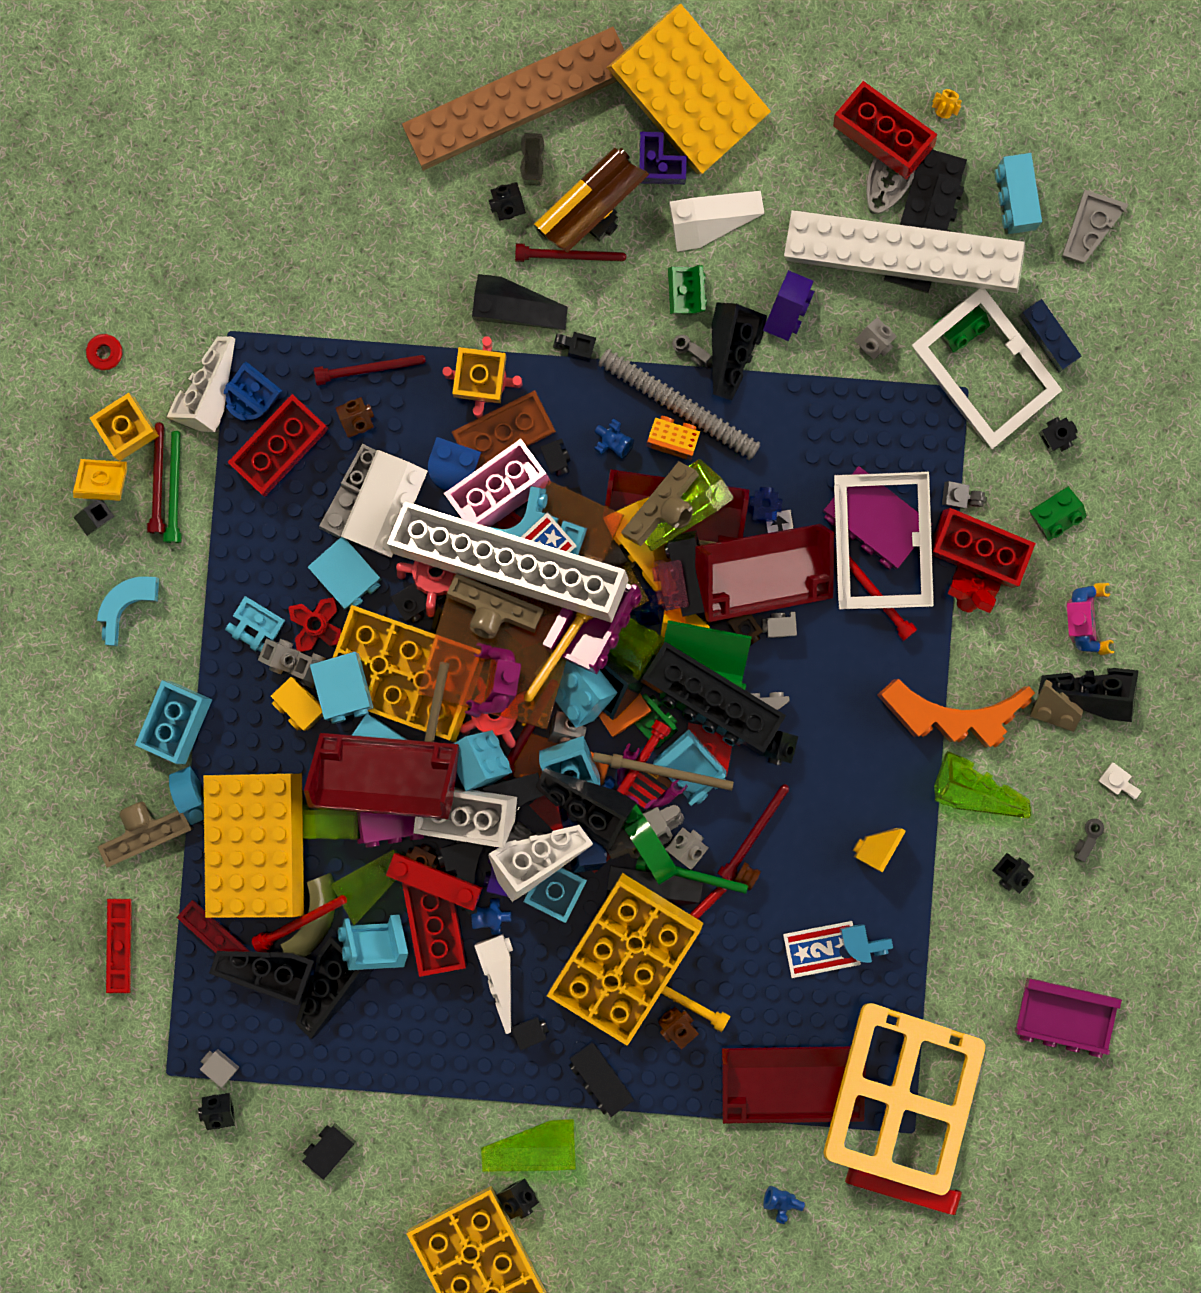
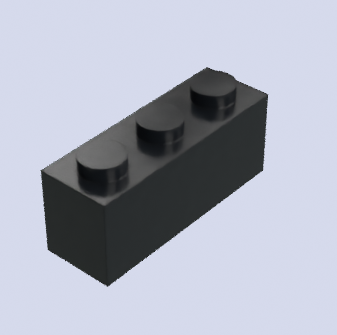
(600, 1079)

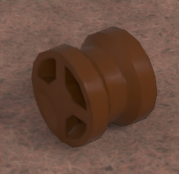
(747, 875)

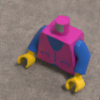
(1082, 619)

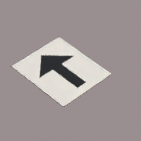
(783, 522)

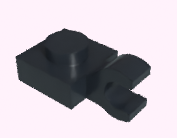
(579, 346)

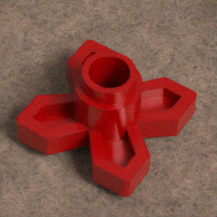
(972, 591)
(323, 613)

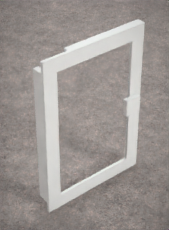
(1014, 345)
(920, 538)

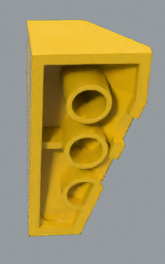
(641, 554)

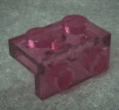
(671, 584)

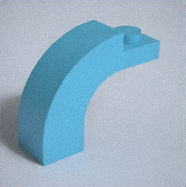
(536, 502)
(119, 598)

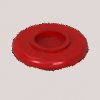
(104, 340)

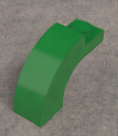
(649, 846)

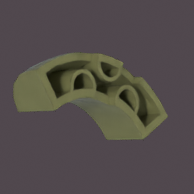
(313, 933)

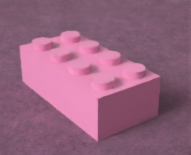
(498, 486)

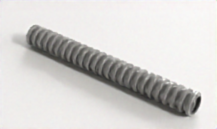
(679, 404)

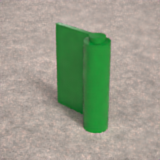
(716, 649)

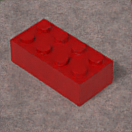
(885, 130)
(278, 445)
(981, 548)
(434, 932)

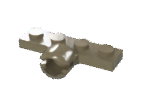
(663, 506)
(493, 607)
(142, 833)

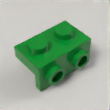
(687, 290)
(966, 329)
(1059, 513)
(646, 722)

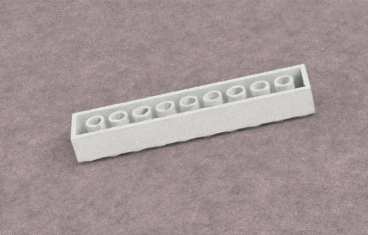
(905, 251)
(508, 561)

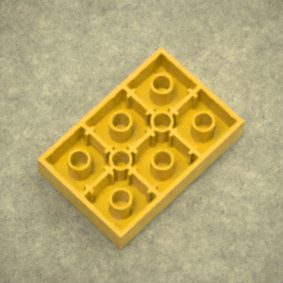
(688, 89)
(394, 666)
(253, 845)
(625, 959)
(474, 1249)

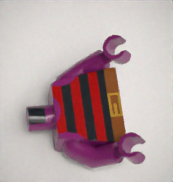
(501, 681)
(649, 789)

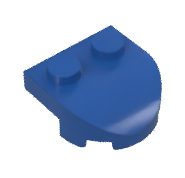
(250, 393)
(451, 463)

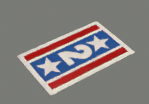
(549, 533)
(816, 950)

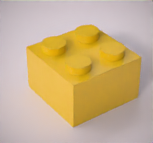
(479, 375)
(124, 426)
(298, 704)

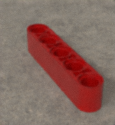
(944, 1203)

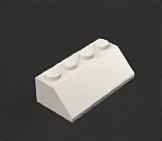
(380, 501)
(473, 818)

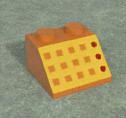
(673, 438)

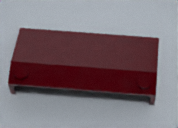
(723, 525)
(765, 571)
(382, 776)
(784, 1084)

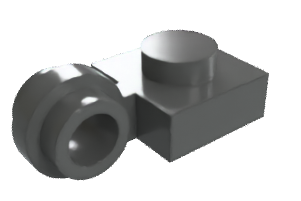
(699, 356)
(958, 495)
(1084, 847)

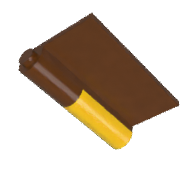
(590, 200)

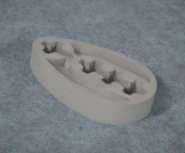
(875, 186)

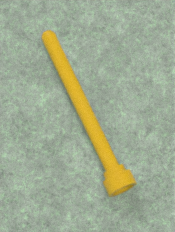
(556, 655)
(717, 1019)

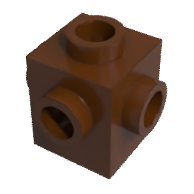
(355, 417)
(425, 852)
(677, 1027)

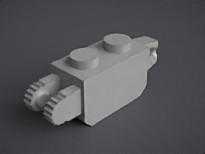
(662, 824)

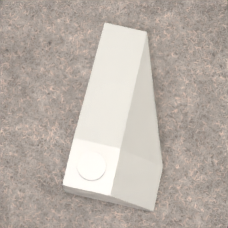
(710, 217)
(205, 398)
(532, 860)
(496, 964)

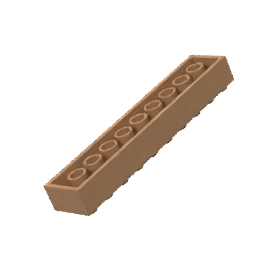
(514, 99)

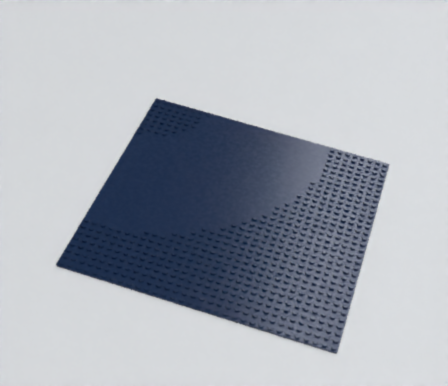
(848, 778)

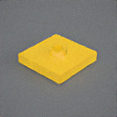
(100, 479)

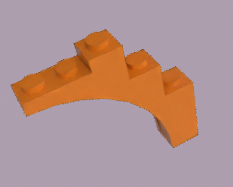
(985, 723)

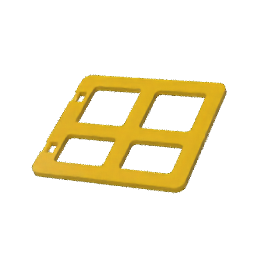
(899, 1098)

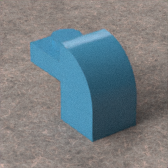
(186, 794)
(857, 945)

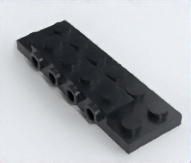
(932, 201)
(712, 700)

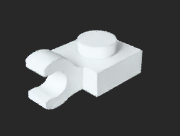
(1117, 780)

